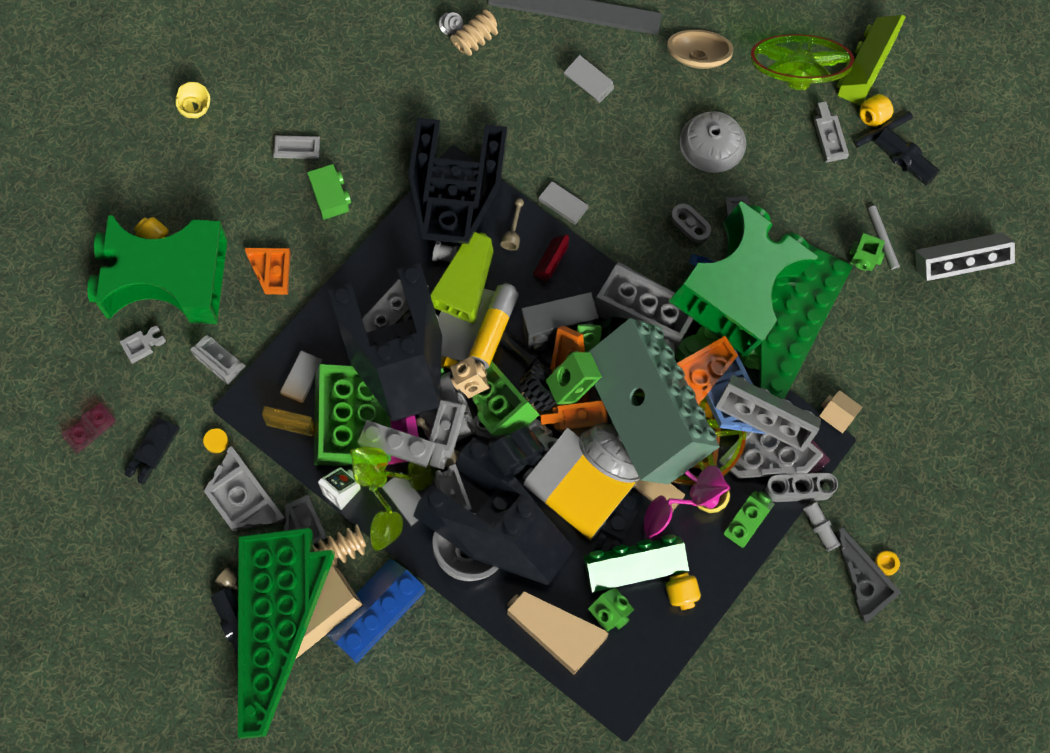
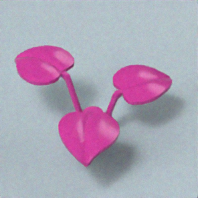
(705, 492)

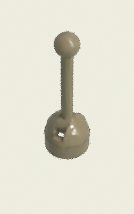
(511, 239)
(450, 461)
(227, 579)

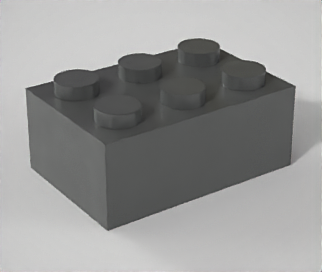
(543, 320)

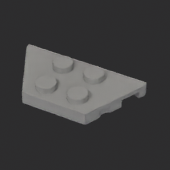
(240, 496)

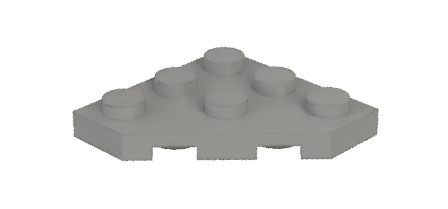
(770, 457)

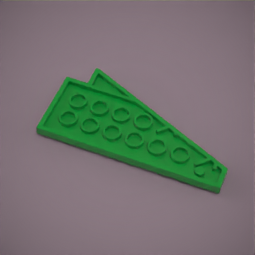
(800, 310)
(276, 600)

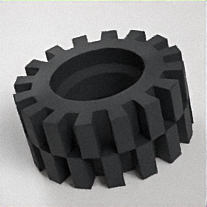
(536, 387)

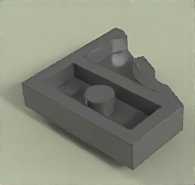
(302, 515)

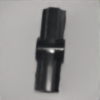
(907, 156)
(227, 609)

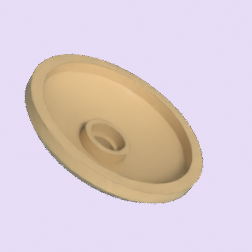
(700, 48)

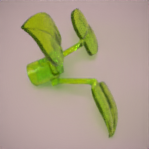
(369, 470)

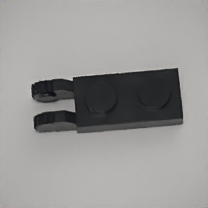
(152, 449)
(621, 520)

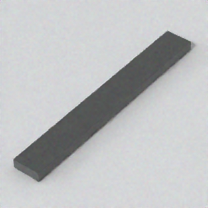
(589, 12)

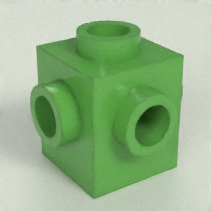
(867, 252)
(611, 609)

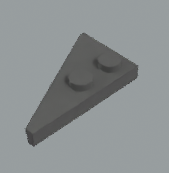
(870, 585)

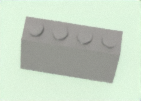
(643, 300)
(768, 413)

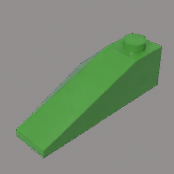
(502, 406)

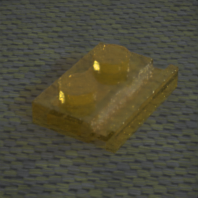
(288, 421)

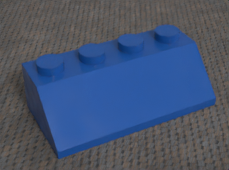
(384, 602)

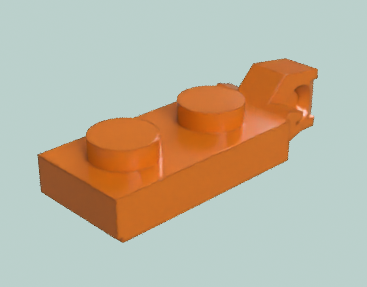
(576, 415)

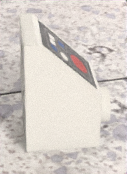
(339, 487)

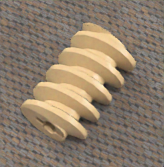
(475, 32)
(344, 545)

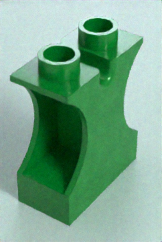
(173, 269)
(735, 293)

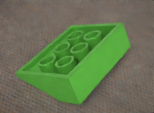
(341, 412)

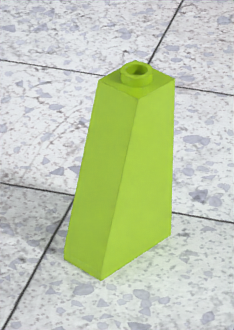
(464, 280)

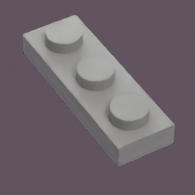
(397, 443)

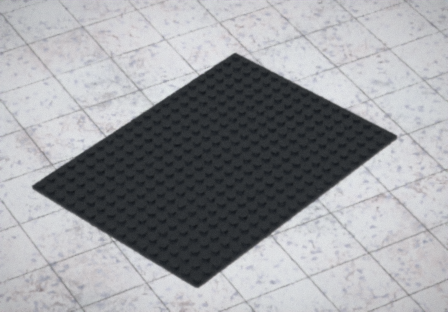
(649, 652)

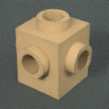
(469, 377)

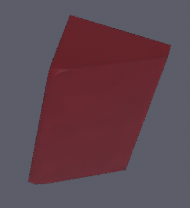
(551, 258)

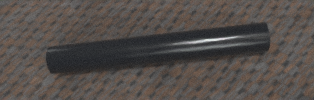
(877, 132)

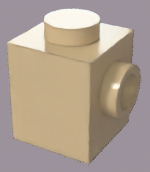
(840, 411)

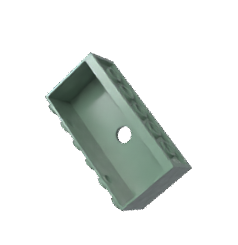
(669, 427)

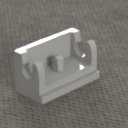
(589, 78)
(217, 359)
(451, 484)

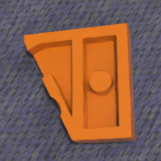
(271, 268)

